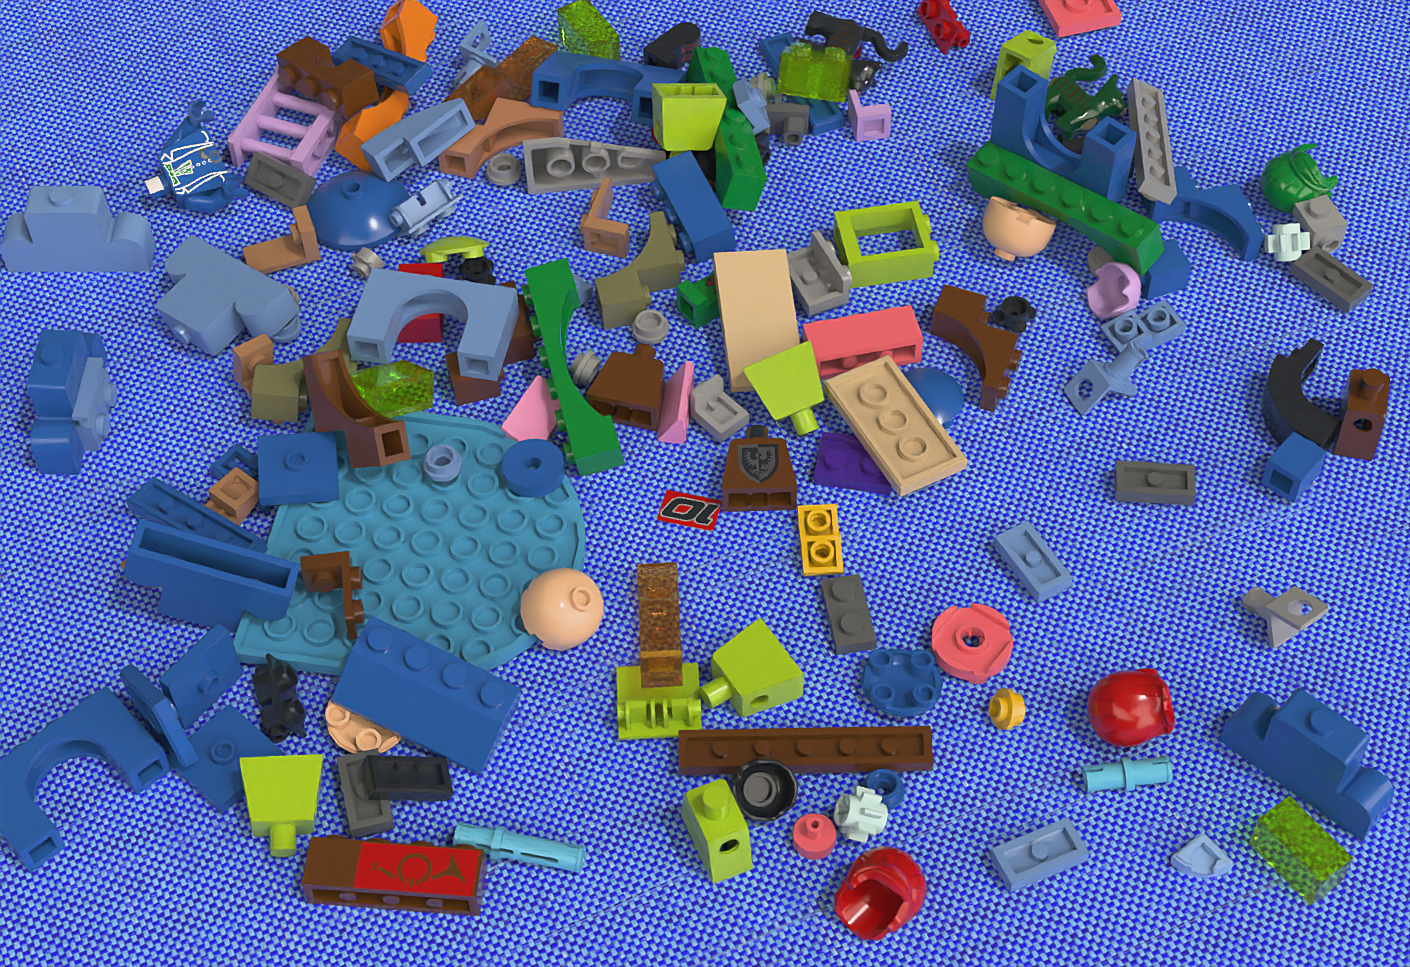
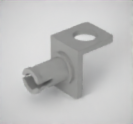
(1284, 613)

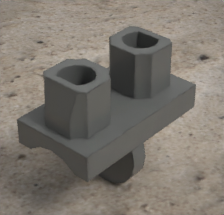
(787, 120)

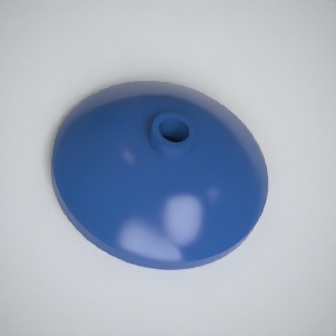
(355, 210)

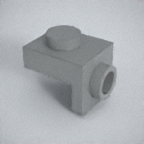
(1322, 221)
(716, 409)

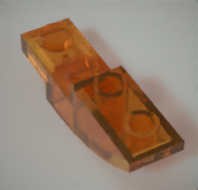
(509, 80)

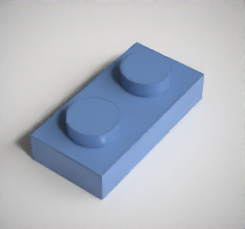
(1033, 561)
(1039, 854)

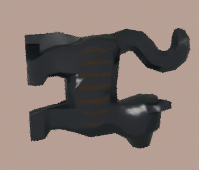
(849, 36)

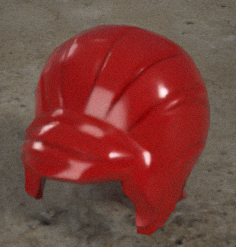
(1130, 707)
(880, 893)

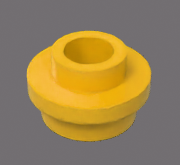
(1006, 709)

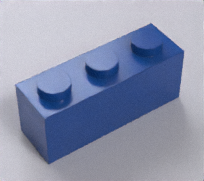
(692, 207)

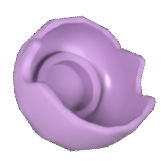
(1114, 291)

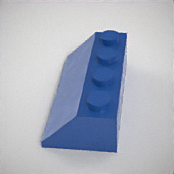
(426, 695)

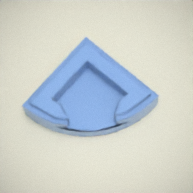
(1202, 858)

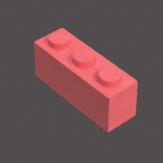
(862, 338)

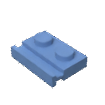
(93, 404)

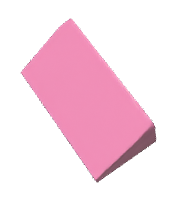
(676, 405)
(533, 414)

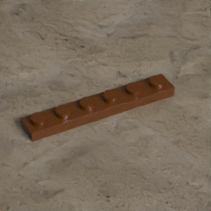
(807, 749)

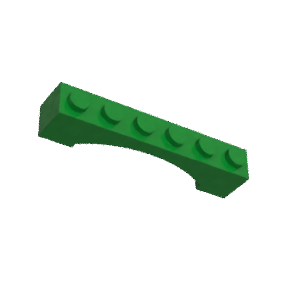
(738, 160)
(1111, 226)
(591, 436)

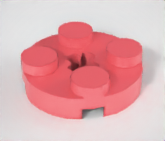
(967, 662)

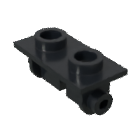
(277, 685)

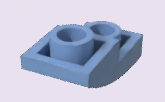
(1147, 328)

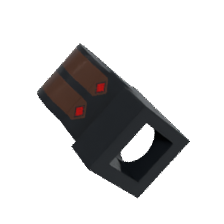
(673, 47)

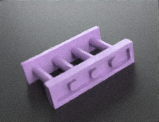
(316, 138)

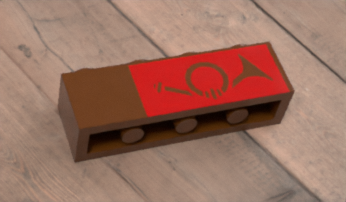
(395, 875)

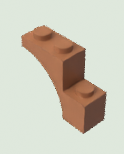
(504, 128)

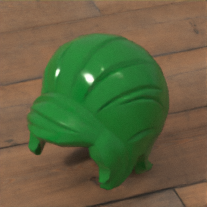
(1294, 179)

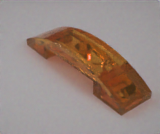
(659, 625)

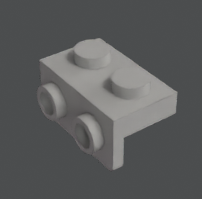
(818, 275)

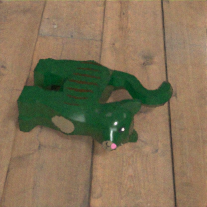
(1075, 108)

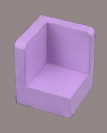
(868, 121)

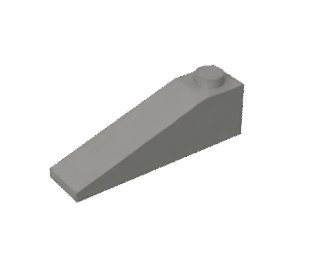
(576, 164)

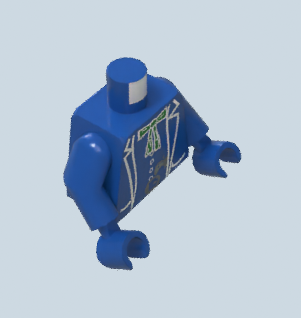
(194, 167)

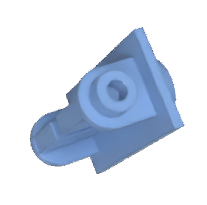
(414, 217)

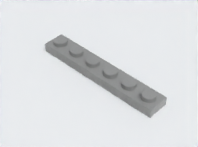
(1152, 146)

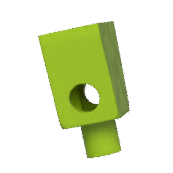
(1028, 50)
(686, 115)
(789, 386)
(752, 673)
(282, 797)
(712, 820)

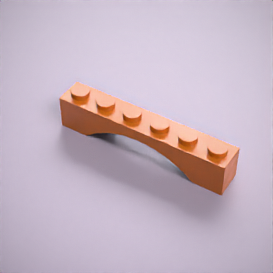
(406, 30)

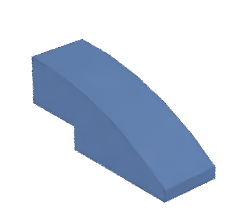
(417, 138)

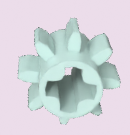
(1287, 242)
(860, 814)

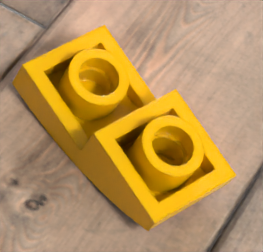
(819, 540)

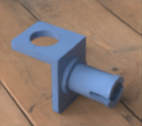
(474, 57)
(1107, 377)

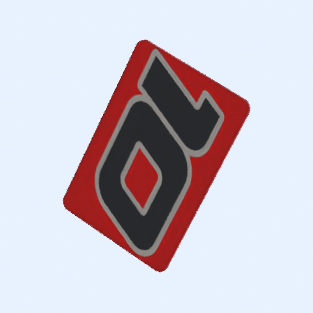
(689, 510)

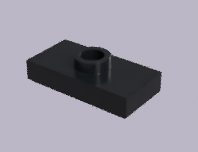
(407, 778)

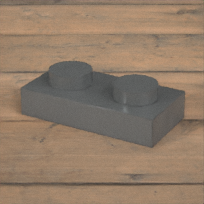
(279, 180)
(1331, 279)
(1154, 482)
(848, 614)
(363, 814)

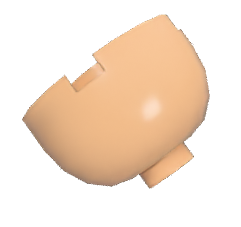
(1015, 229)
(562, 608)

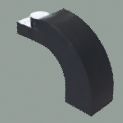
(1285, 405)

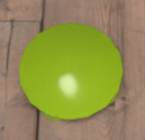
(467, 245)

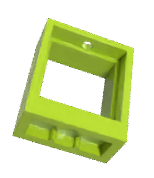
(888, 266)

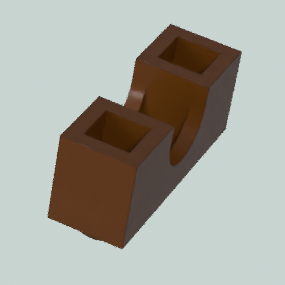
(340, 88)

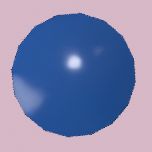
(939, 393)
(902, 681)

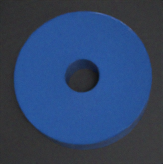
(537, 481)

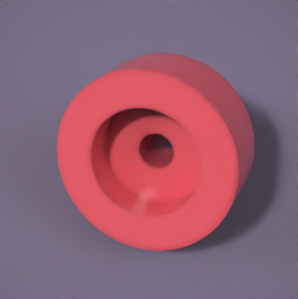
(814, 836)

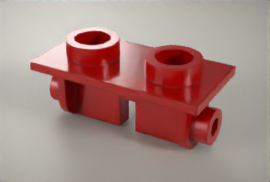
(942, 24)

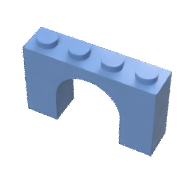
(398, 297)

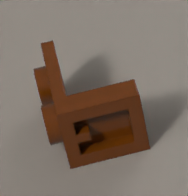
(333, 572)

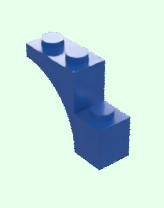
(1216, 209)

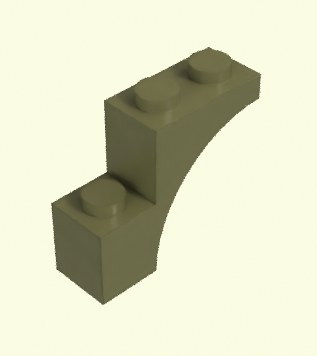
(655, 269)
(283, 387)

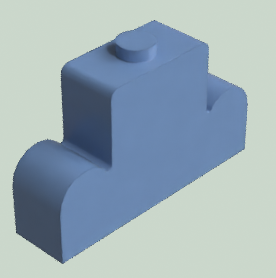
(75, 233)
(220, 297)

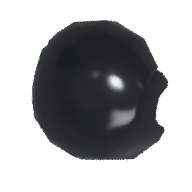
(764, 789)

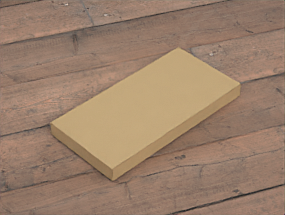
(754, 309)
(894, 425)

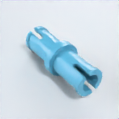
(1127, 774)

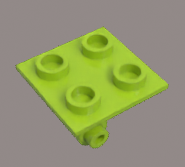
(657, 710)

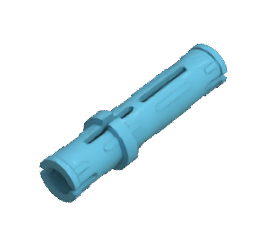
(510, 845)

